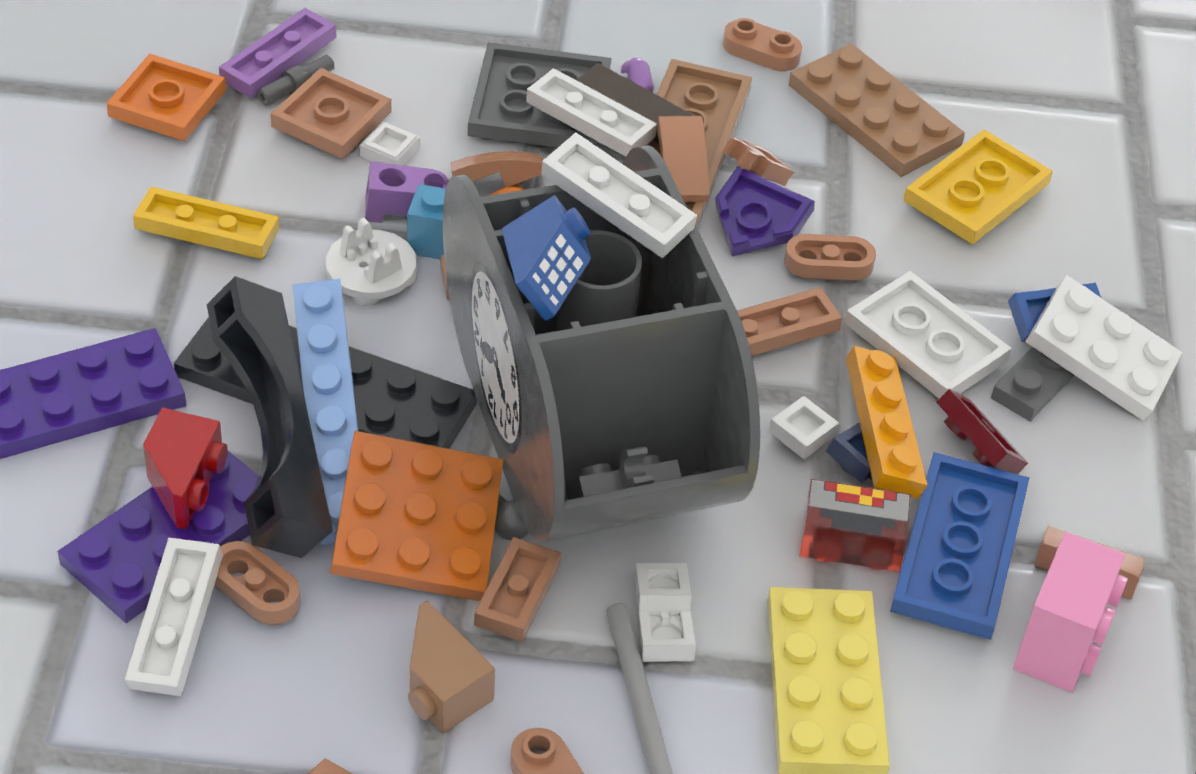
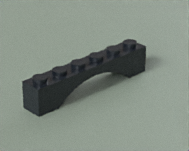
(289, 500)

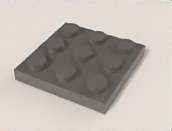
(501, 94)

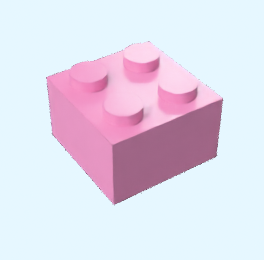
(1072, 613)

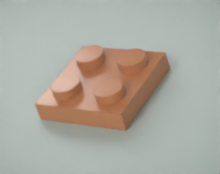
(331, 113)

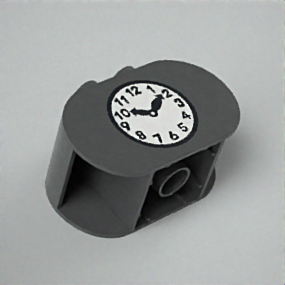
(627, 362)

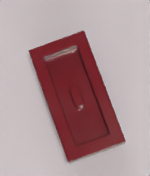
(969, 422)

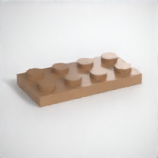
(876, 109)

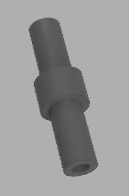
(293, 79)

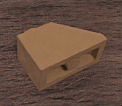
(446, 672)

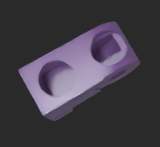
(393, 186)

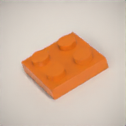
(166, 97)

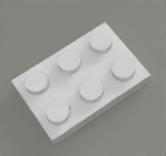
(927, 335)
(1104, 347)

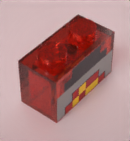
(855, 525)

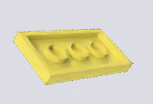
(826, 682)

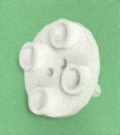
(371, 263)

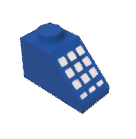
(547, 253)

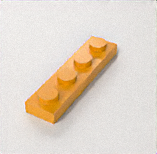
(885, 422)

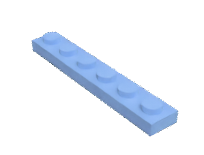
(327, 383)

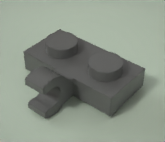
(634, 471)

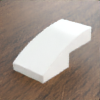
(664, 612)

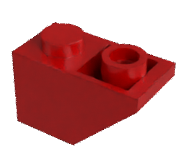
(181, 459)

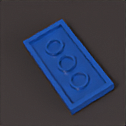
(961, 546)

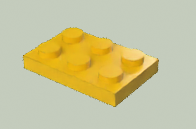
(977, 186)

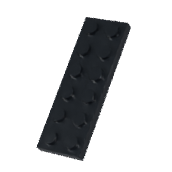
(388, 395)

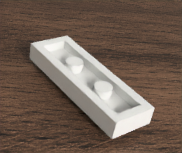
(590, 112)
(618, 195)
(174, 617)

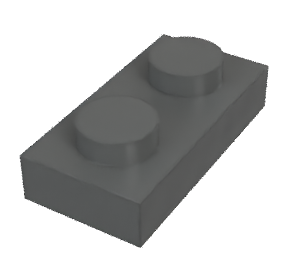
(1030, 384)

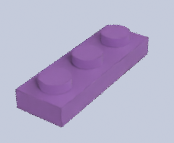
(277, 52)

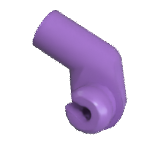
(638, 72)

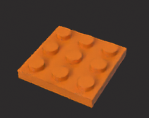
(417, 516)

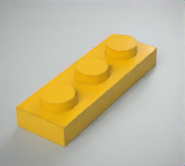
(206, 222)

